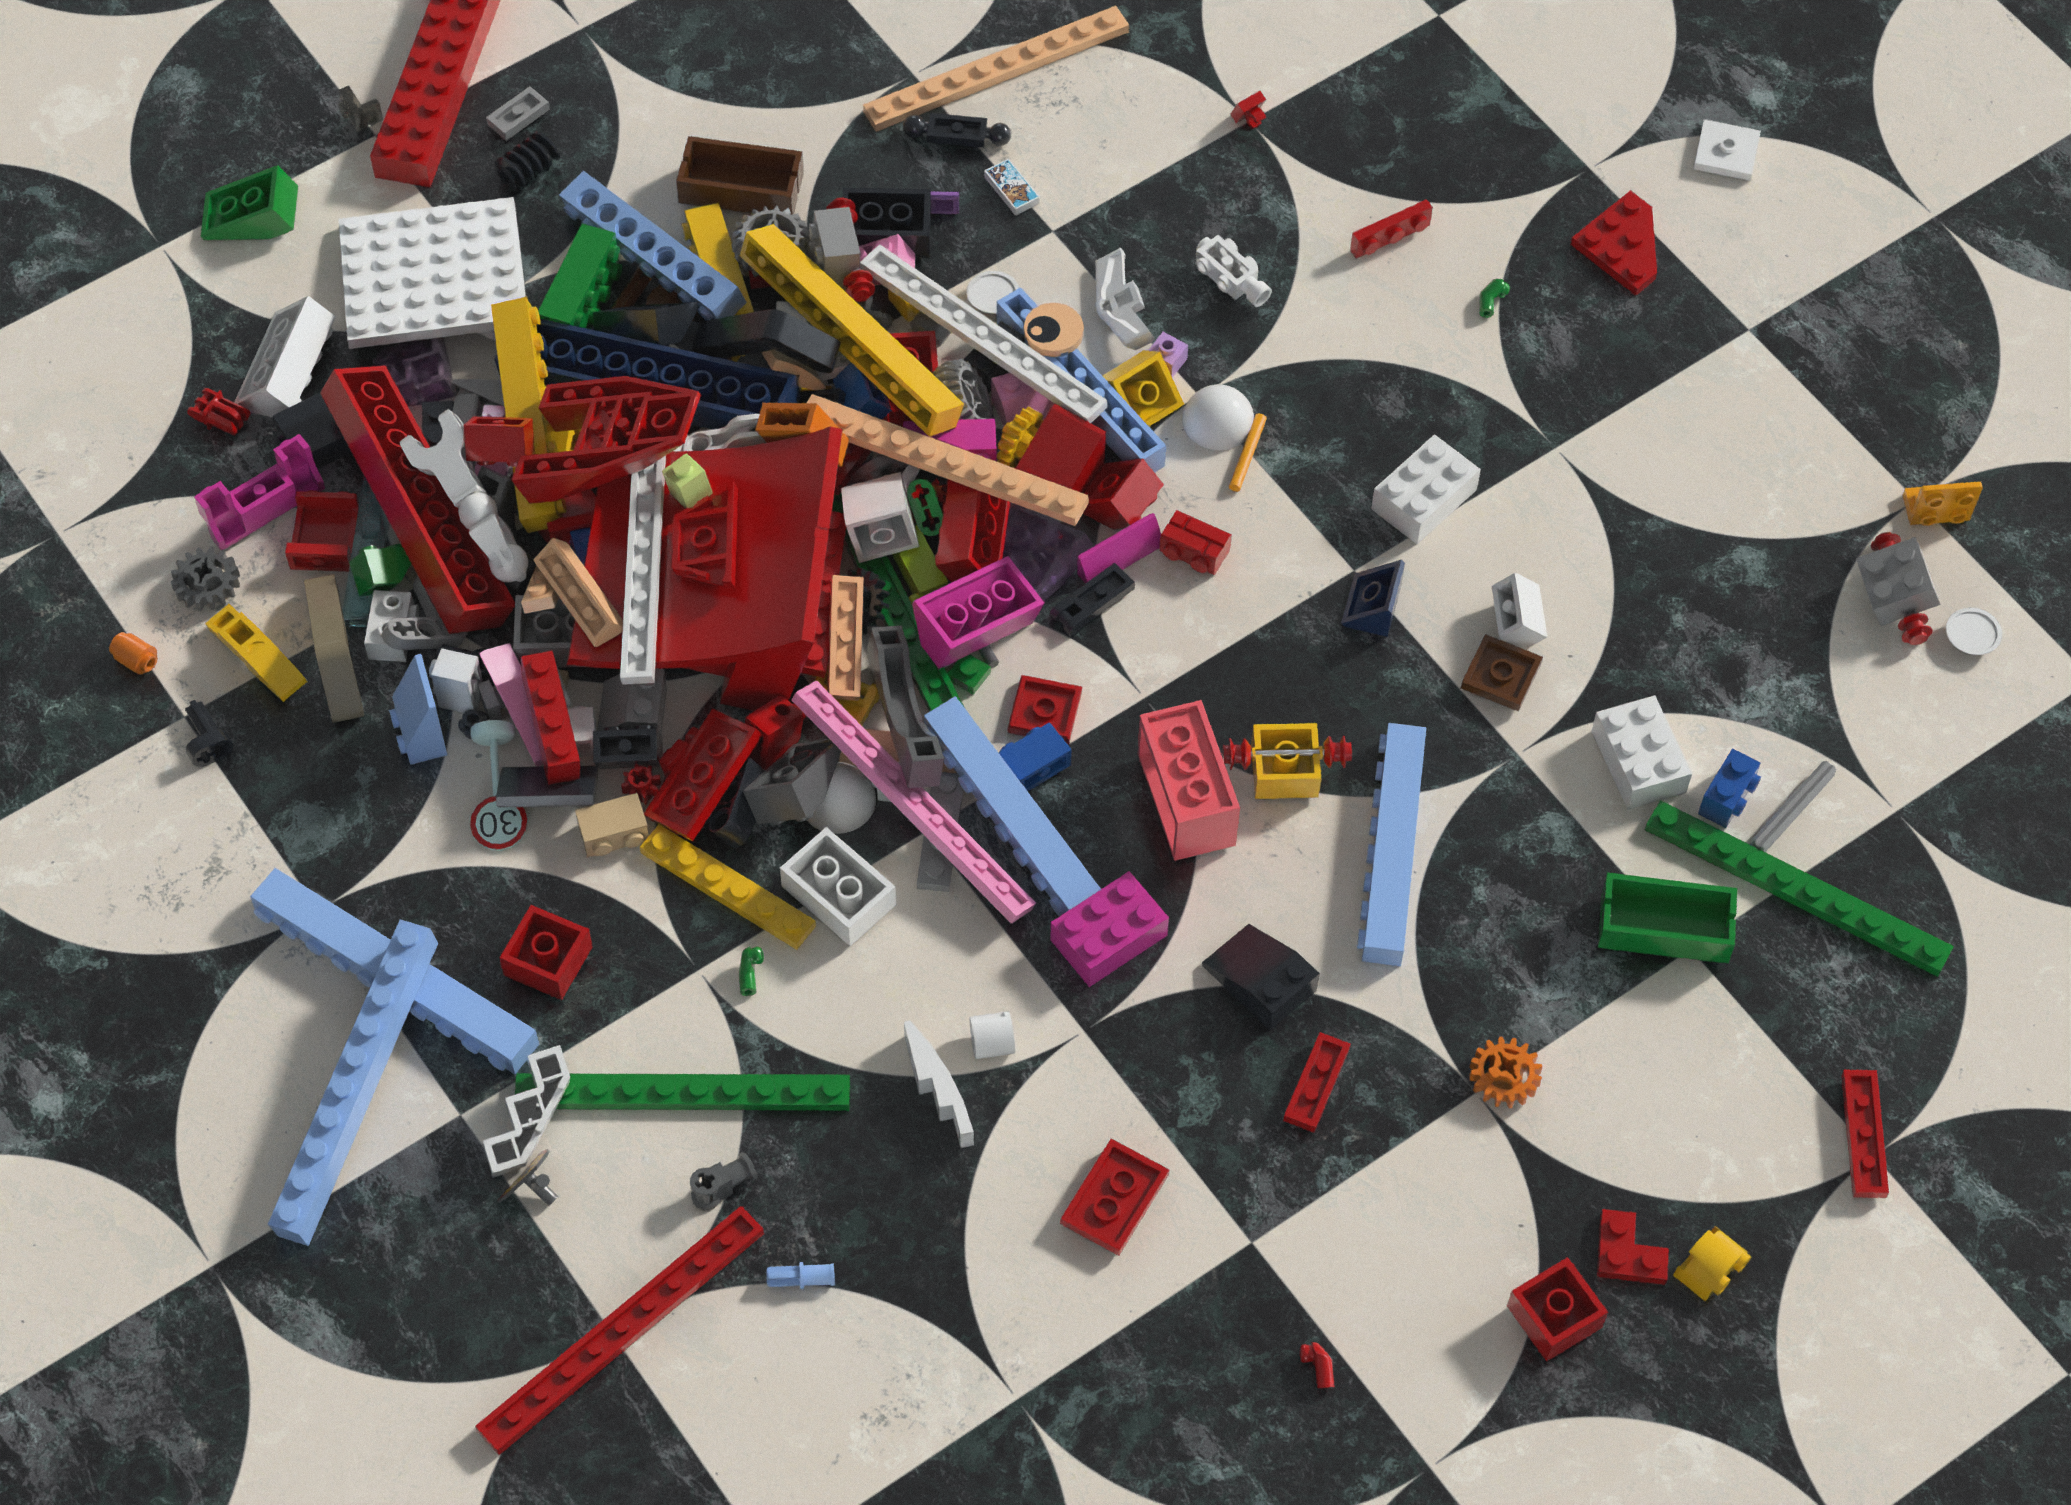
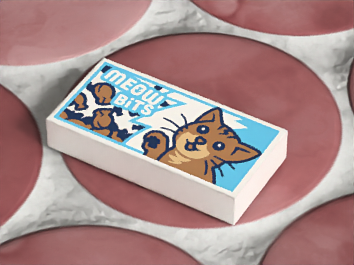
(1011, 187)

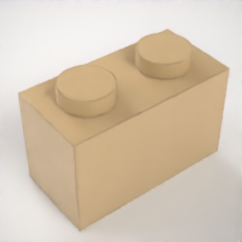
(612, 825)

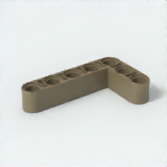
(332, 648)

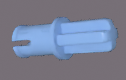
(800, 1275)

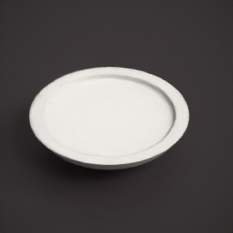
(988, 288)
(1974, 631)

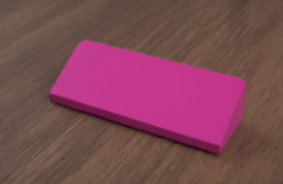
(1121, 548)

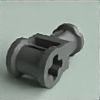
(719, 1181)

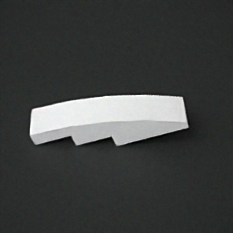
(934, 1077)

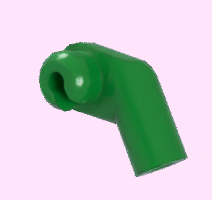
(1495, 288)
(747, 969)

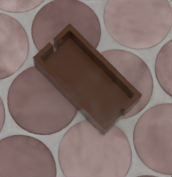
(739, 175)

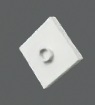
(1727, 150)

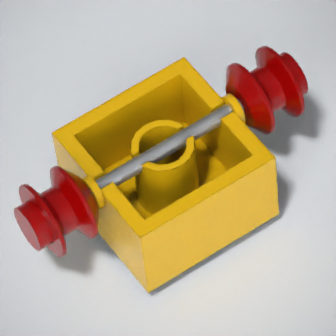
(1286, 759)

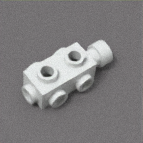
(1231, 270)

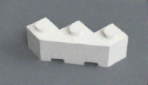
(529, 1112)

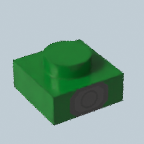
(969, 673)

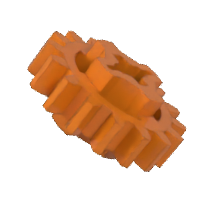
(1510, 1060)

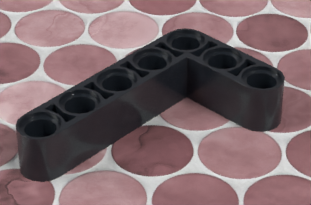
(767, 332)

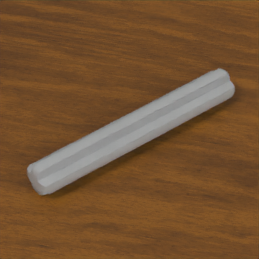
(1794, 806)

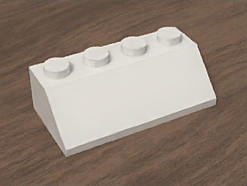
(286, 358)

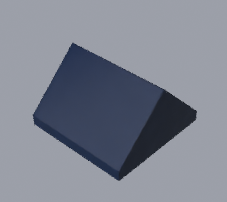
(1374, 598)

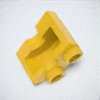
(1710, 1263)

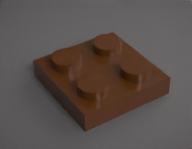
(1501, 672)

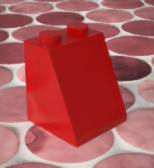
(1065, 450)

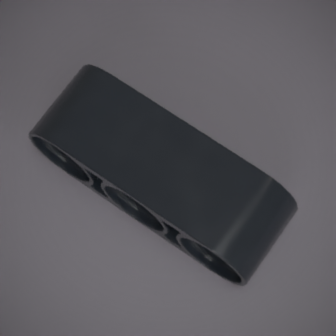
(732, 816)

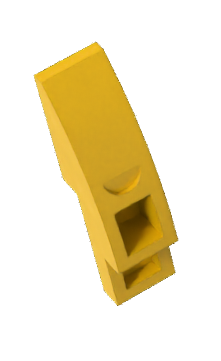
(256, 651)

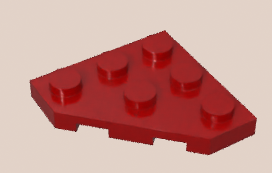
(1622, 242)

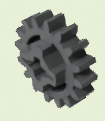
(205, 576)

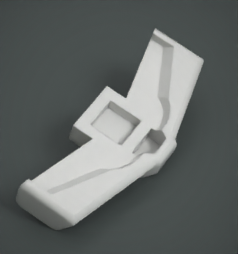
(1120, 301)

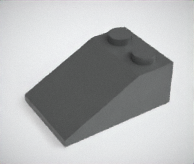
(794, 783)

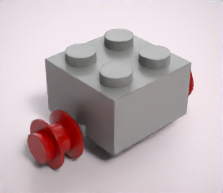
(837, 249)
(1899, 585)

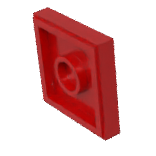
(1043, 702)

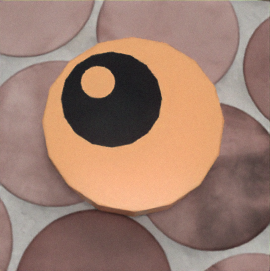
(1053, 329)

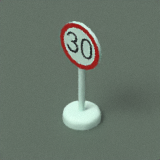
(492, 825)

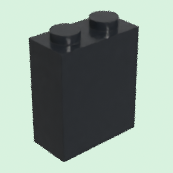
(316, 426)

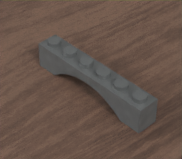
(914, 743)

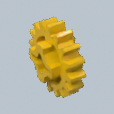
(1018, 436)

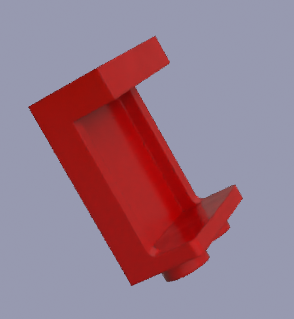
(323, 531)

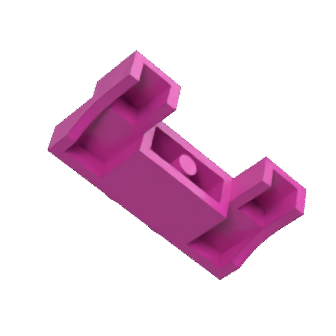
(261, 499)

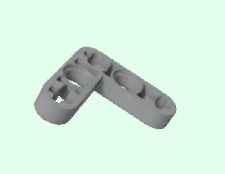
(405, 633)

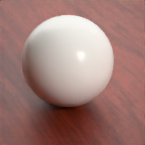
(1218, 417)
(847, 802)

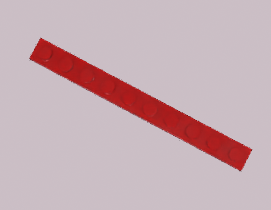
(619, 1330)

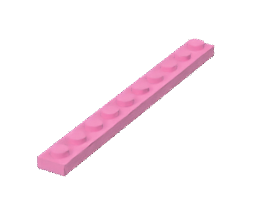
(914, 802)

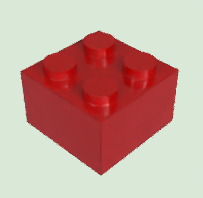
(546, 952)
(1557, 1309)

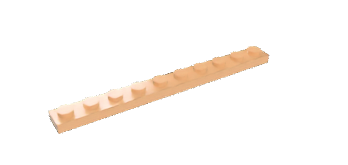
(995, 68)
(956, 463)

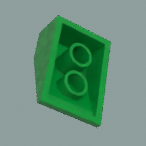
(251, 207)

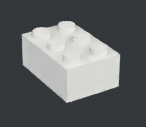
(1425, 489)
(1641, 752)
(838, 886)

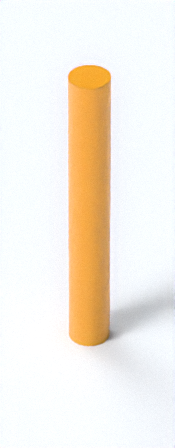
(1247, 452)

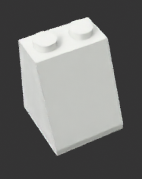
(879, 517)

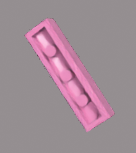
(507, 677)

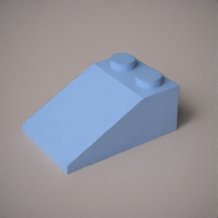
(417, 716)

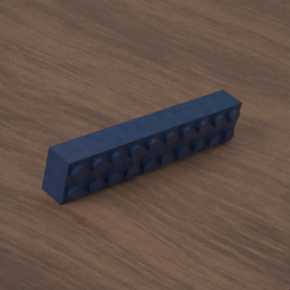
(724, 385)

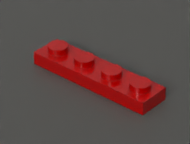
(1865, 1134)

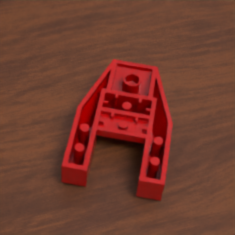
(623, 431)

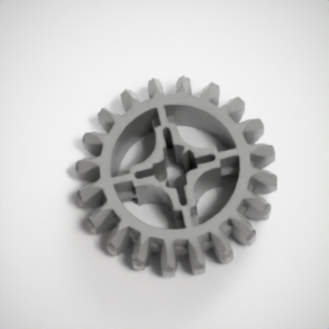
(788, 224)
(966, 386)

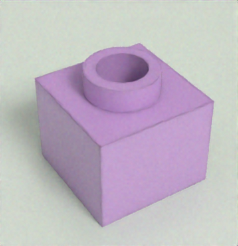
(1172, 350)

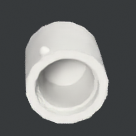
(992, 1035)

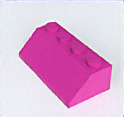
(975, 611)

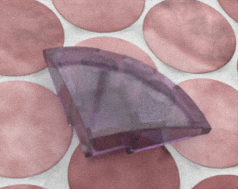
(419, 370)
(1043, 548)

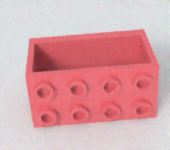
(1188, 780)

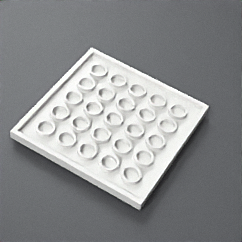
(429, 271)

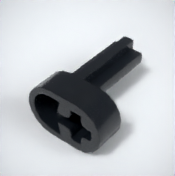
(212, 743)

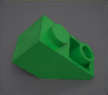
(379, 568)

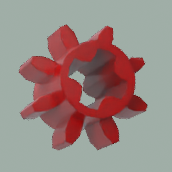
(641, 781)

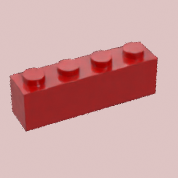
(550, 717)

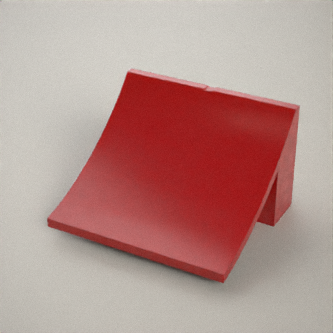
(784, 568)

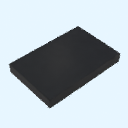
(530, 788)

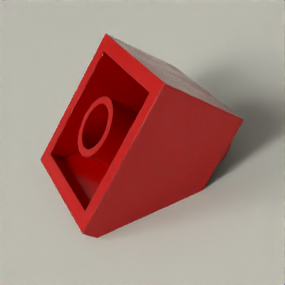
(1121, 493)

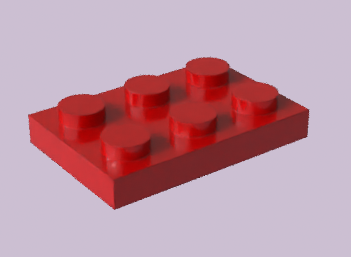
(1114, 1197)

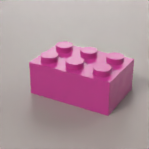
(1109, 928)

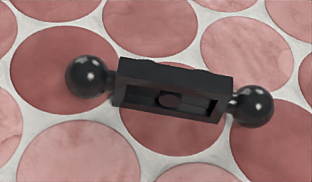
(957, 130)

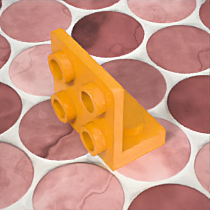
(1941, 503)

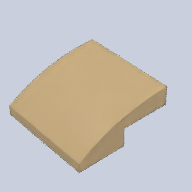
(805, 376)

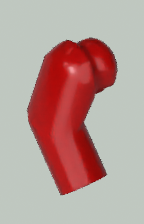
(1321, 1361)

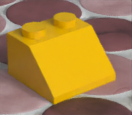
(1146, 386)

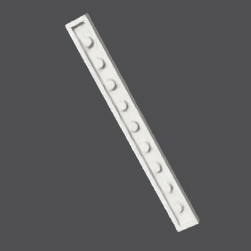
(983, 334)
(642, 575)

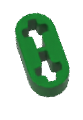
(918, 509)

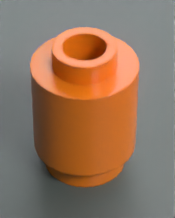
(133, 652)

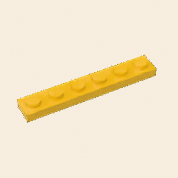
(728, 886)

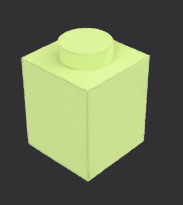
(687, 481)

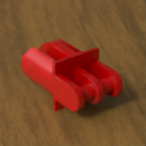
(218, 412)

